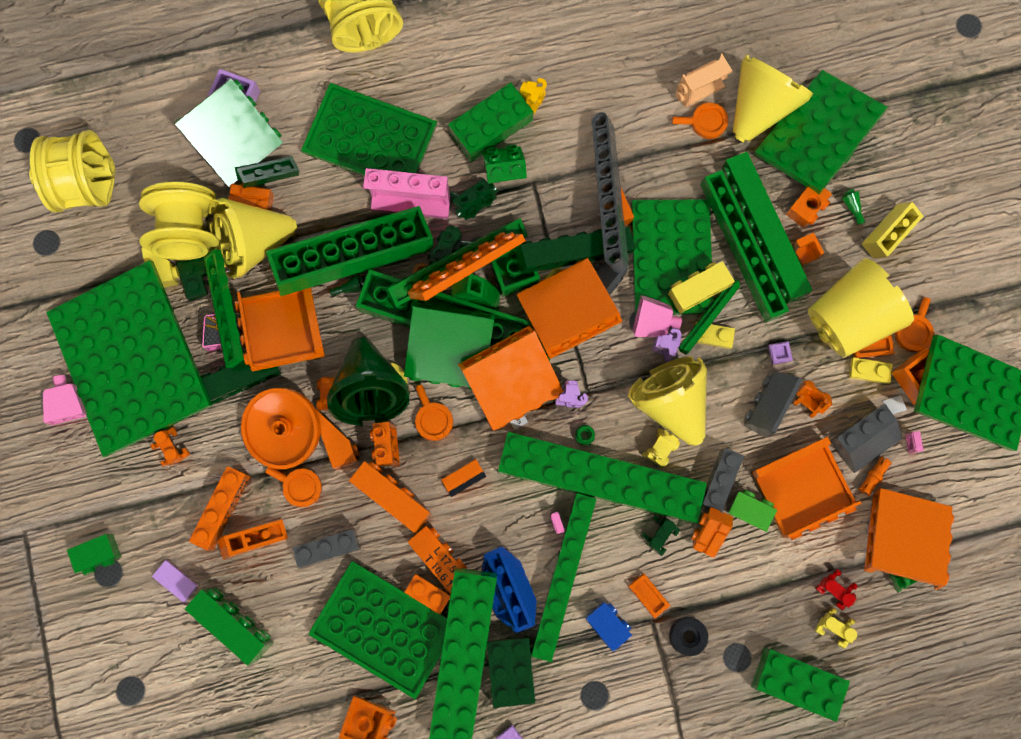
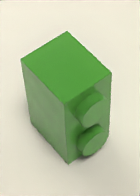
(753, 511)

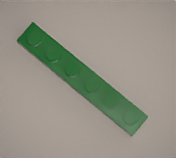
(223, 309)

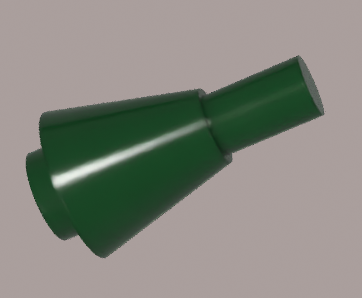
(352, 285)

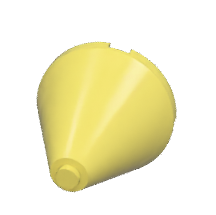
(764, 98)
(247, 233)
(675, 397)

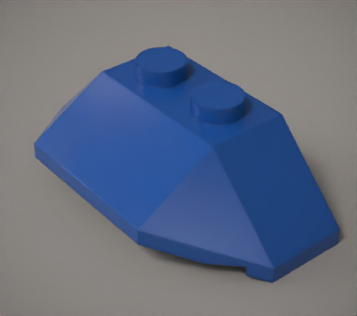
(513, 596)

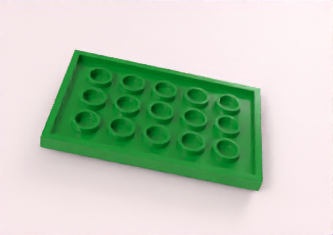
(367, 133)
(821, 133)
(670, 245)
(971, 393)
(382, 629)

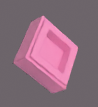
(914, 442)
(556, 522)

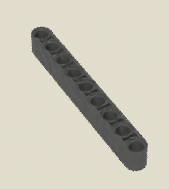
(607, 162)

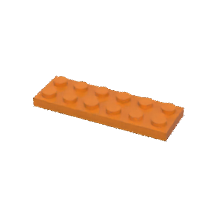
(470, 263)

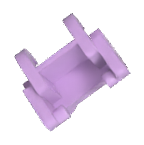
(667, 344)
(569, 396)

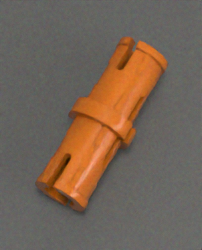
(875, 476)

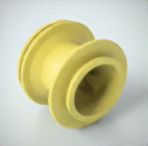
(178, 220)

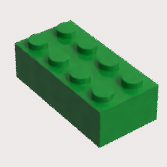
(490, 122)
(229, 625)
(800, 684)

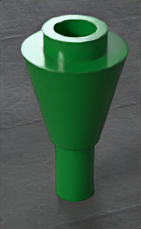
(853, 203)

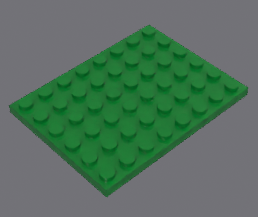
(128, 359)

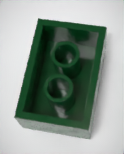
(511, 672)

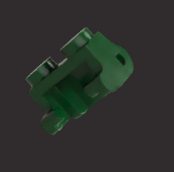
(661, 535)

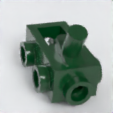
(474, 199)
(448, 242)

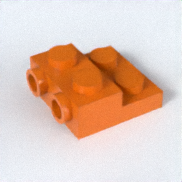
(386, 444)
(367, 720)

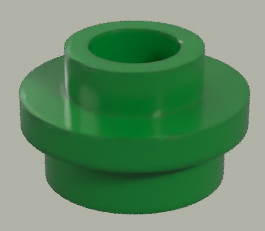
(585, 428)

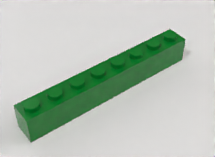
(766, 227)
(744, 246)
(563, 577)

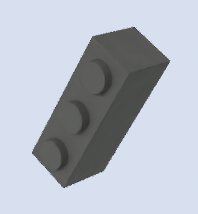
(722, 479)
(326, 548)

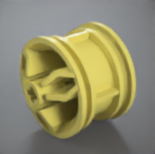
(361, 23)
(71, 171)

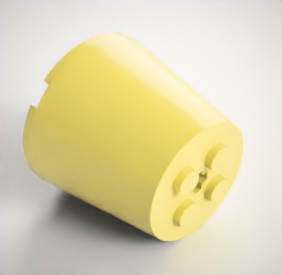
(860, 309)

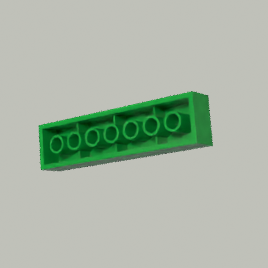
(350, 250)
(463, 654)

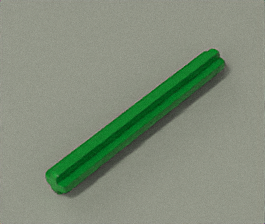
(708, 317)

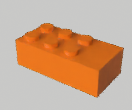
(390, 497)

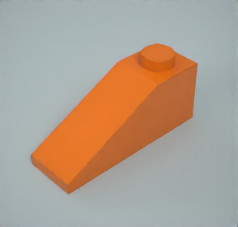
(339, 447)
(252, 539)

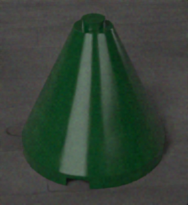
(367, 387)

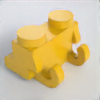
(532, 94)

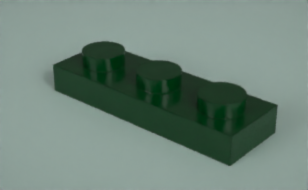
(267, 172)

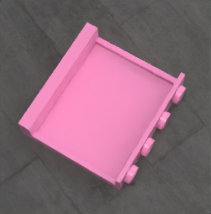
(402, 190)

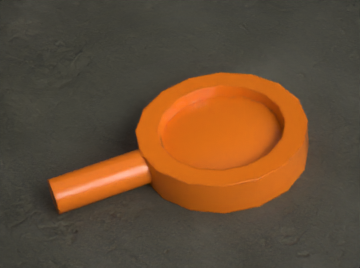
(707, 121)
(919, 333)
(433, 419)
(300, 486)

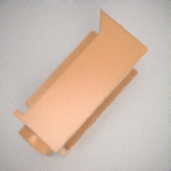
(703, 81)

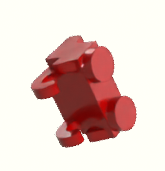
(837, 590)

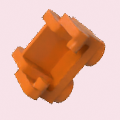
(324, 385)
(812, 398)
(169, 450)

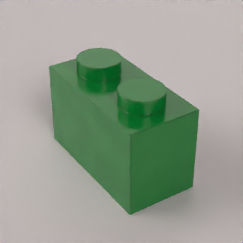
(93, 554)

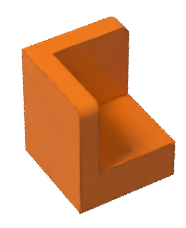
(807, 249)

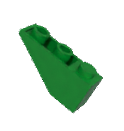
(477, 291)

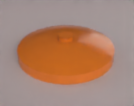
(280, 428)

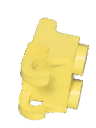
(662, 447)
(838, 628)

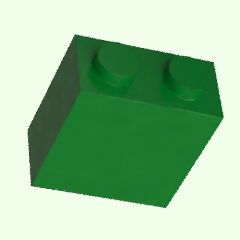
(504, 164)

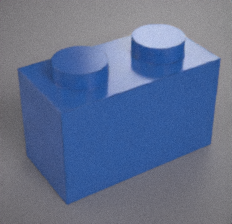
(608, 625)

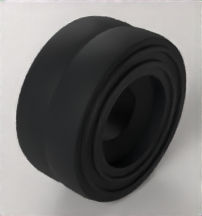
(700, 636)

